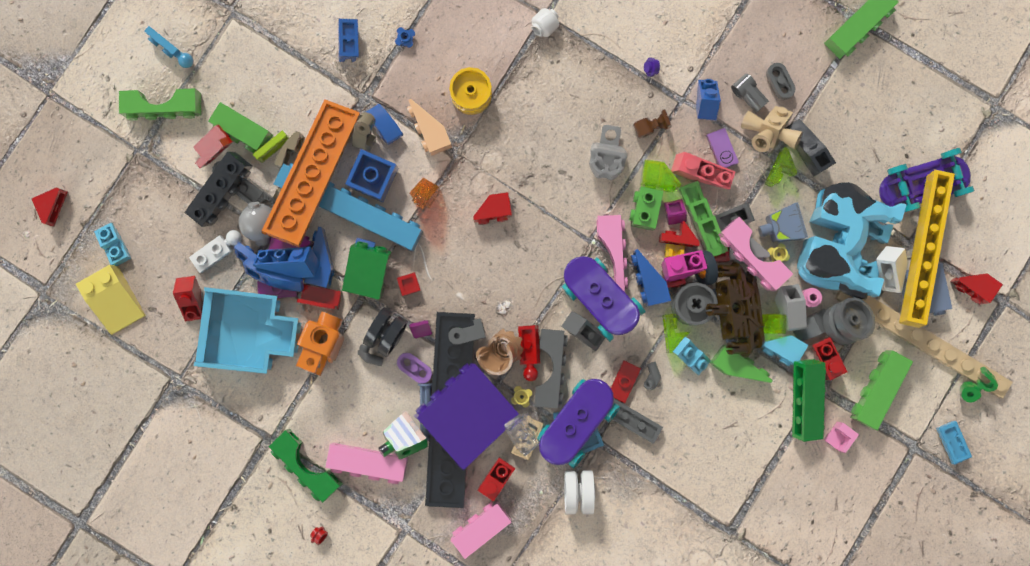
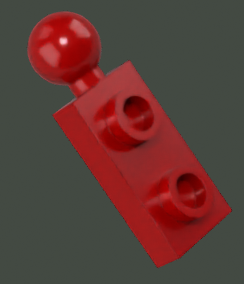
(531, 350)

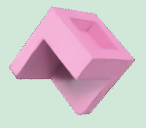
(841, 437)

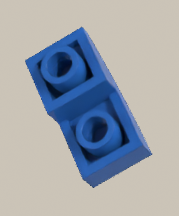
(385, 125)

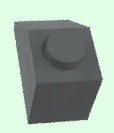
(583, 330)

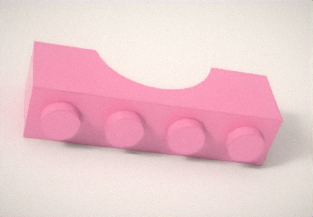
(737, 237)

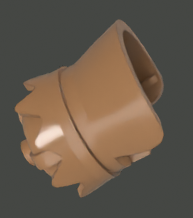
(500, 353)

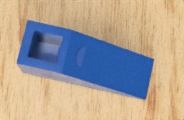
(292, 262)
(325, 270)
(652, 283)

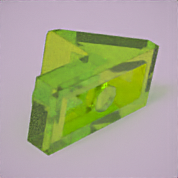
(783, 163)
(774, 323)
(671, 338)

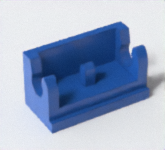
(348, 39)

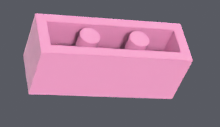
(480, 529)

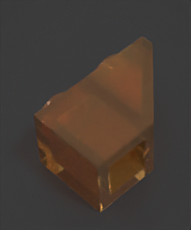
(424, 193)

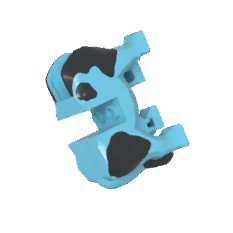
(839, 262)

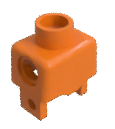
(314, 352)

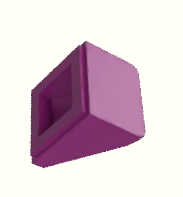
(675, 212)
(420, 329)

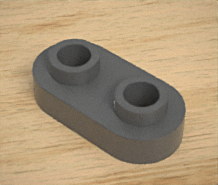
(782, 81)

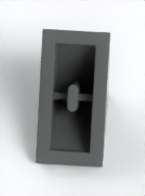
(742, 211)
(814, 326)

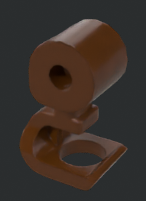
(646, 126)

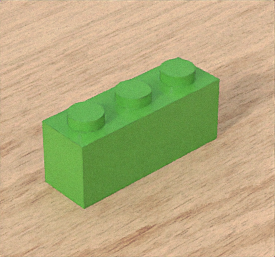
(240, 128)

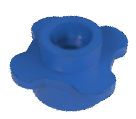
(408, 42)

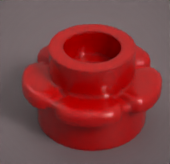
(318, 535)

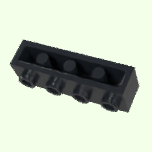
(218, 189)

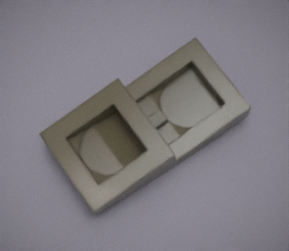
(293, 145)

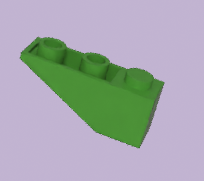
(738, 366)

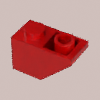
(494, 207)
(980, 287)
(188, 297)
(827, 353)
(496, 479)

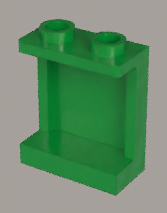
(366, 270)

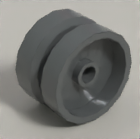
(682, 304)
(849, 321)

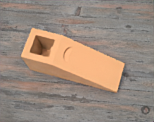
(434, 133)

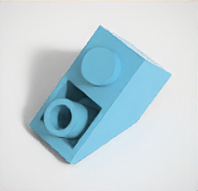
(786, 348)

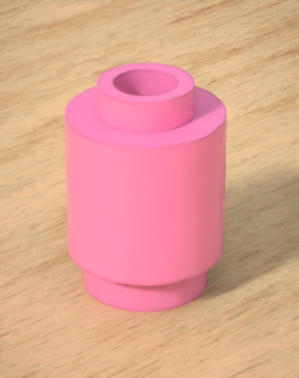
(816, 297)

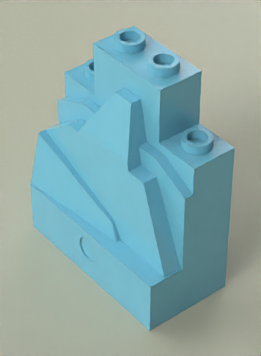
(242, 331)

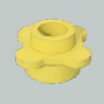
(781, 248)
(525, 400)

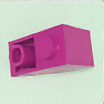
(683, 265)

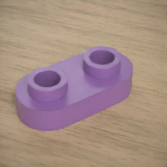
(414, 368)

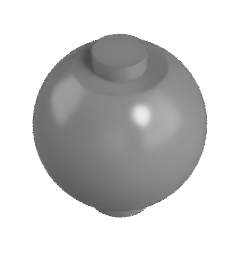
(252, 222)

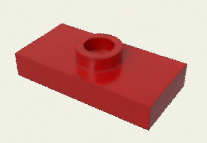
(624, 381)

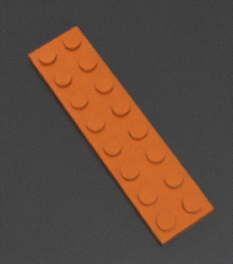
(311, 173)

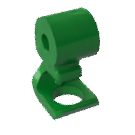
(972, 392)

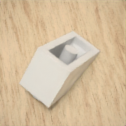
(892, 268)

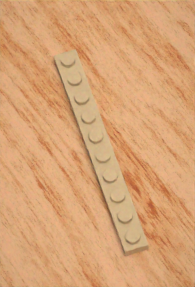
(932, 345)

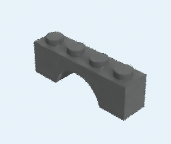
(548, 393)

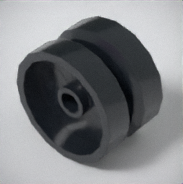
(385, 332)

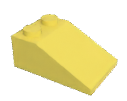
(111, 298)

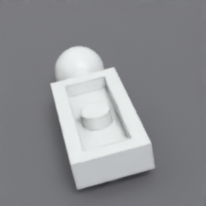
(215, 251)

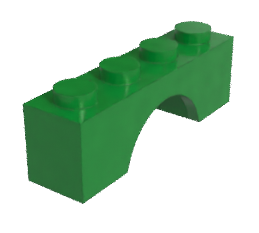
(287, 449)

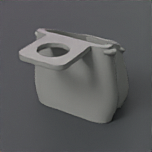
(608, 157)

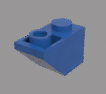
(707, 99)

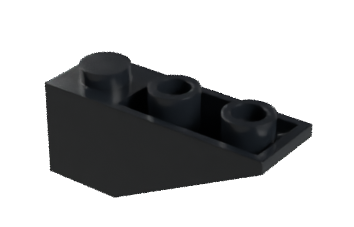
(812, 150)

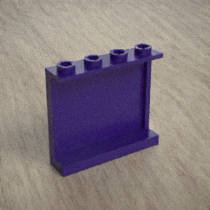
(466, 415)

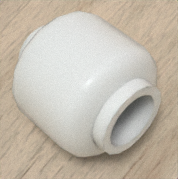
(545, 22)

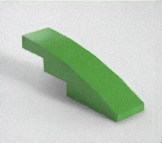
(702, 218)

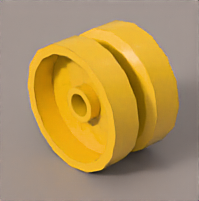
(469, 80)

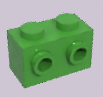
(646, 208)

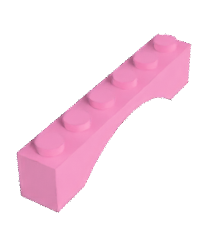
(610, 234)

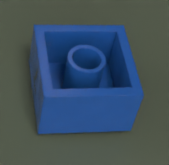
(372, 175)

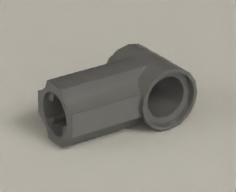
(746, 89)

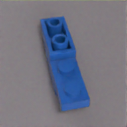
(267, 277)

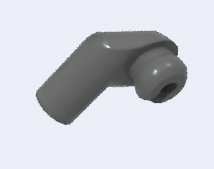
(369, 358)
(654, 376)

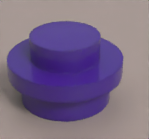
(651, 67)

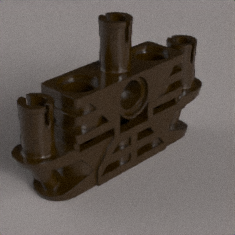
(738, 310)

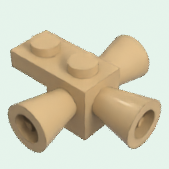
(771, 129)

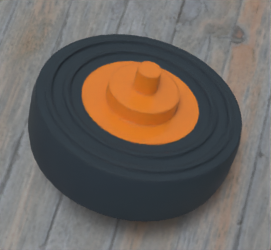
(709, 275)

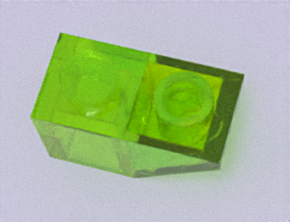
(658, 175)

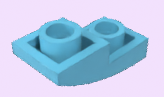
(112, 243)
(692, 356)

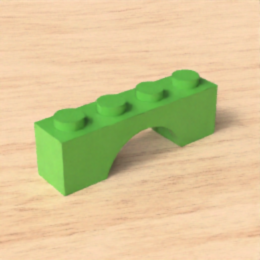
(183, 103)

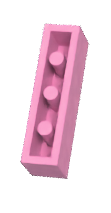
(366, 462)

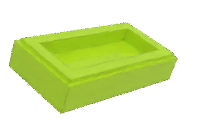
(271, 147)

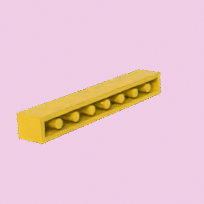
(926, 249)

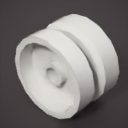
(579, 492)

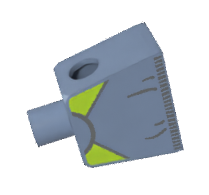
(784, 225)

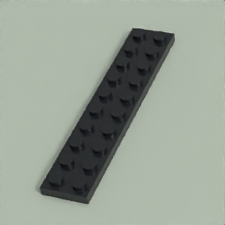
(444, 478)

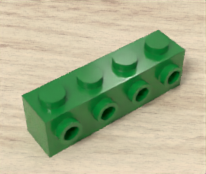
(808, 400)

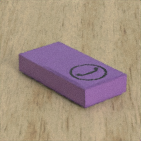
(722, 148)

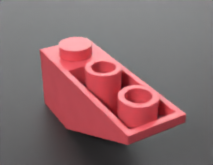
(701, 170)

